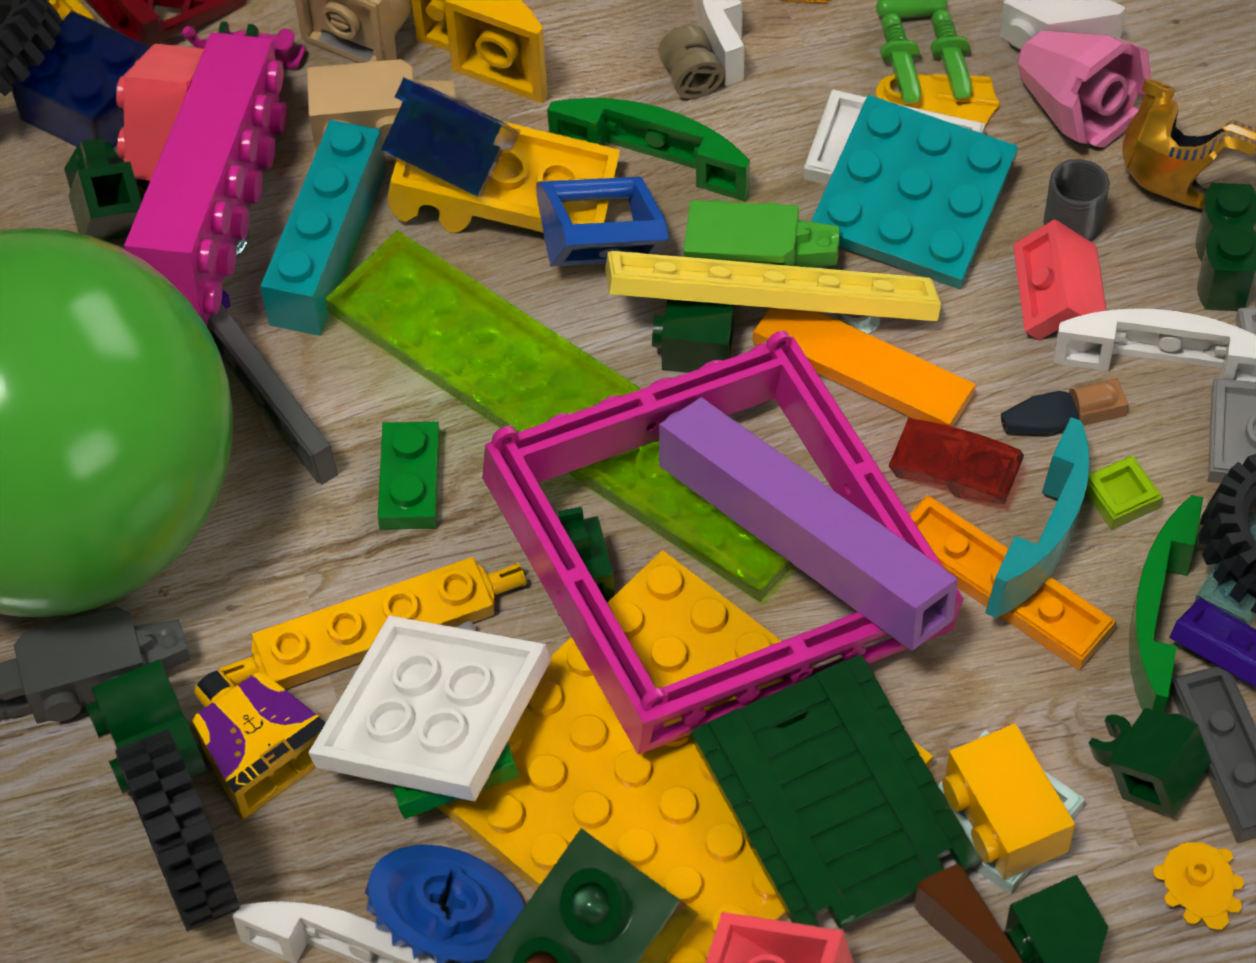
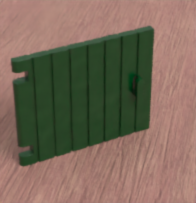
(832, 797)

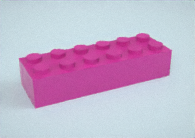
(212, 168)

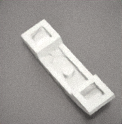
(1156, 335)
(289, 926)

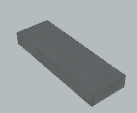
(1229, 734)

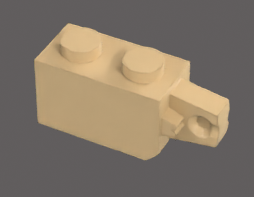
(360, 94)

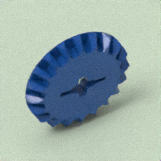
(407, 897)

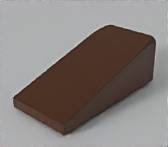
(962, 917)

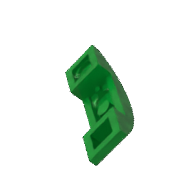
(656, 133)
(1171, 552)

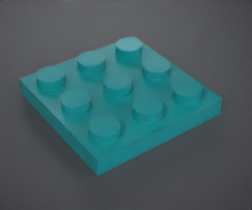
(915, 190)

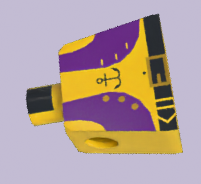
(254, 737)

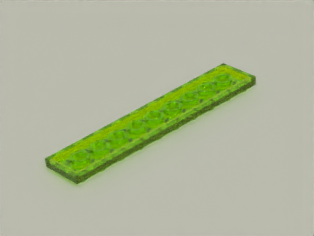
(524, 376)

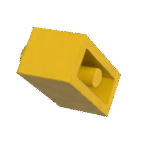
(1008, 802)

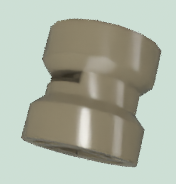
(693, 70)

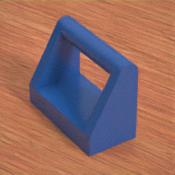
(591, 242)

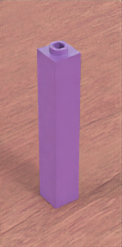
(808, 523)

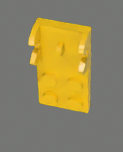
(512, 187)

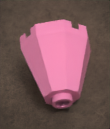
(1085, 82)

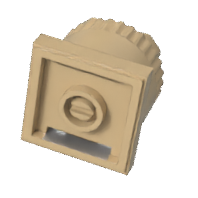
(354, 27)

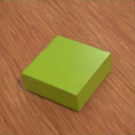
(1122, 492)

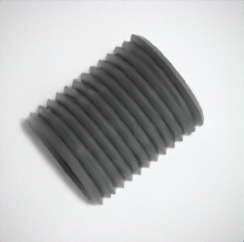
(1078, 197)

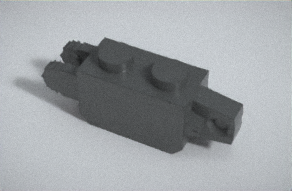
(67, 659)

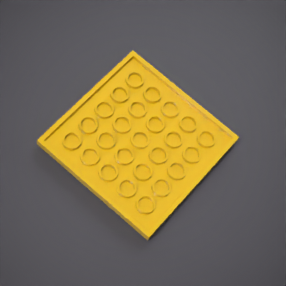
(646, 807)

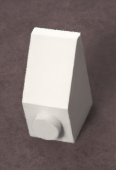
(1027, 18)

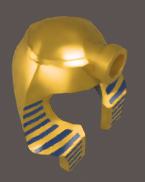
(1166, 158)

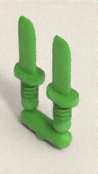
(902, 52)

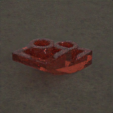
(954, 457)

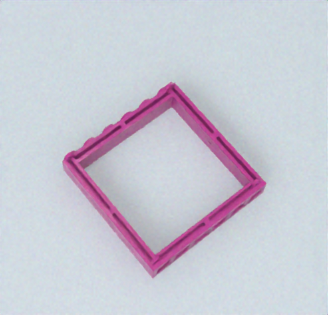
(618, 424)

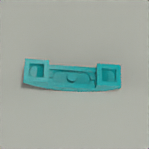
(1031, 564)

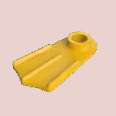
(938, 98)

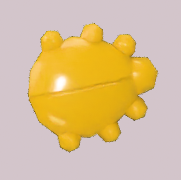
(1201, 883)

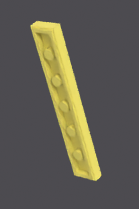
(771, 286)

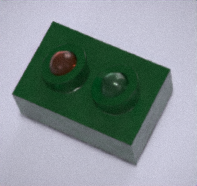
(595, 912)

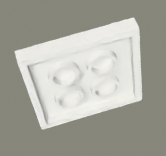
(431, 707)

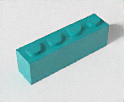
(324, 227)

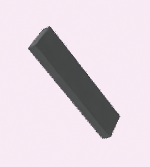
(272, 397)

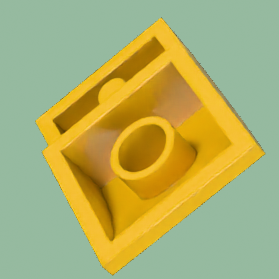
(488, 41)

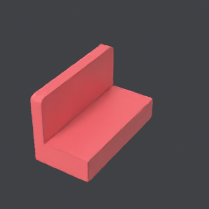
(1056, 278)

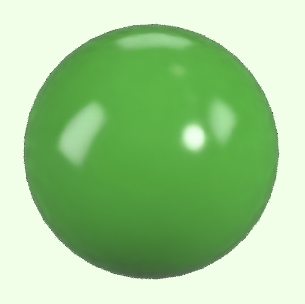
(105, 422)

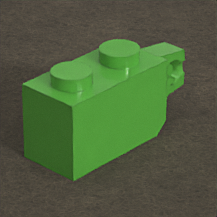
(758, 234)

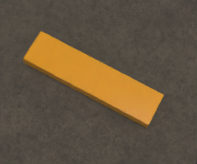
(871, 366)
(1050, 616)

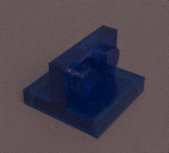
(447, 137)

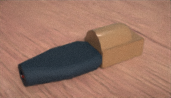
(1053, 410)

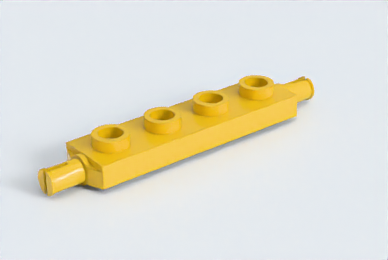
(345, 631)

